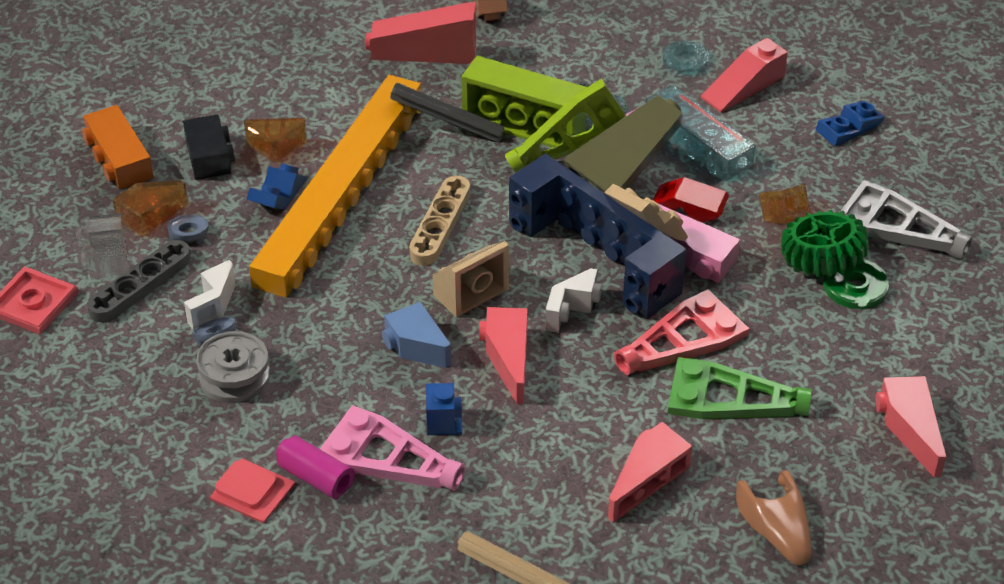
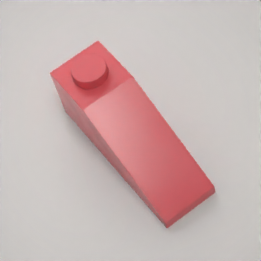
(748, 74)
(506, 346)
(912, 419)
(652, 463)

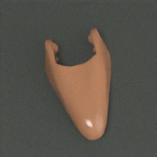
(779, 520)

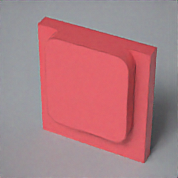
(251, 490)

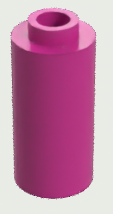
(315, 466)

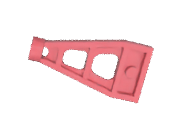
(706, 311)

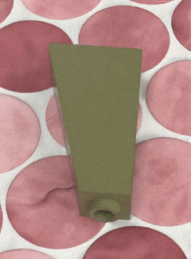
(627, 146)

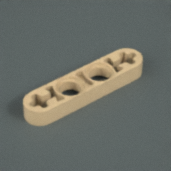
(439, 220)

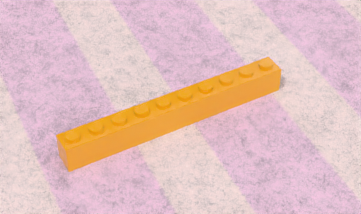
(332, 191)

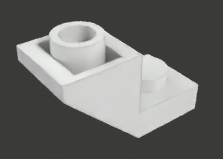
(217, 288)
(572, 294)

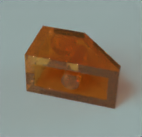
(150, 204)

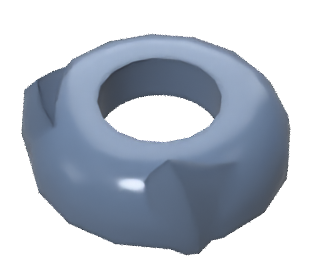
(184, 221)
(213, 328)

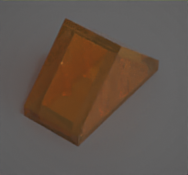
(275, 136)

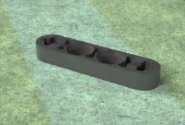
(135, 278)

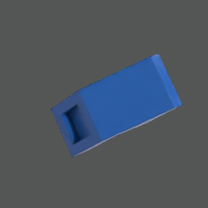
(279, 187)

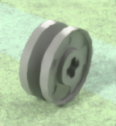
(233, 366)

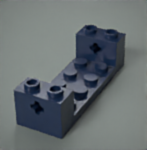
(651, 259)

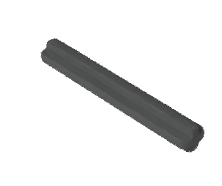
(447, 112)

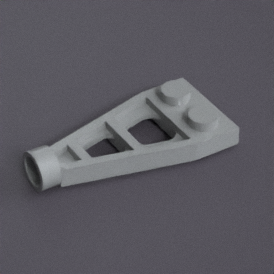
(872, 199)

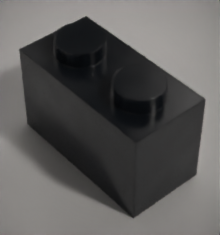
(207, 146)

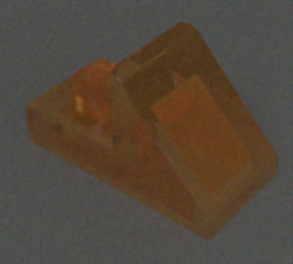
(785, 204)

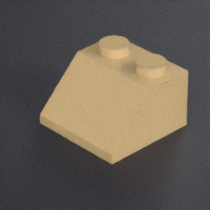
(473, 279)

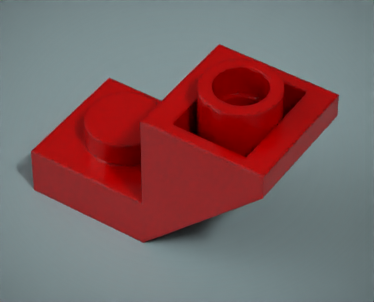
(697, 199)

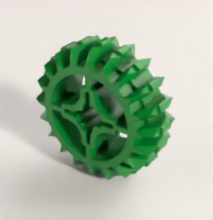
(824, 243)

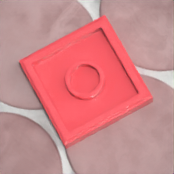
(34, 299)

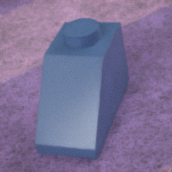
(416, 336)

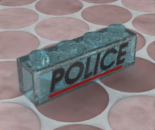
(709, 138)

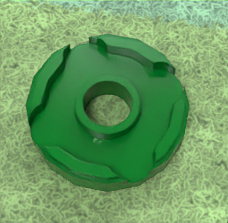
(858, 297)

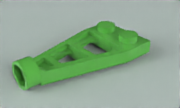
(695, 375)

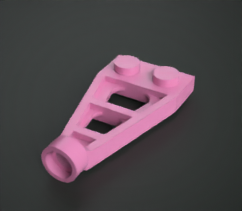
(361, 426)

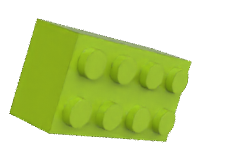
(518, 98)

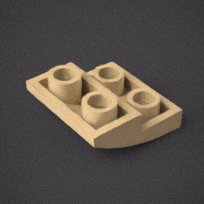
(649, 211)

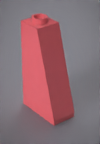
(426, 36)

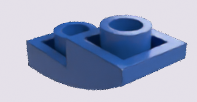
(852, 122)

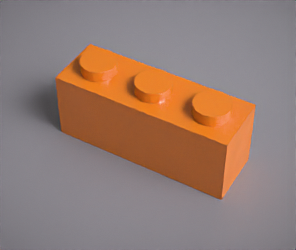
(117, 147)

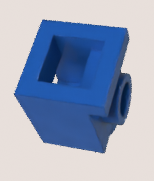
(443, 410)

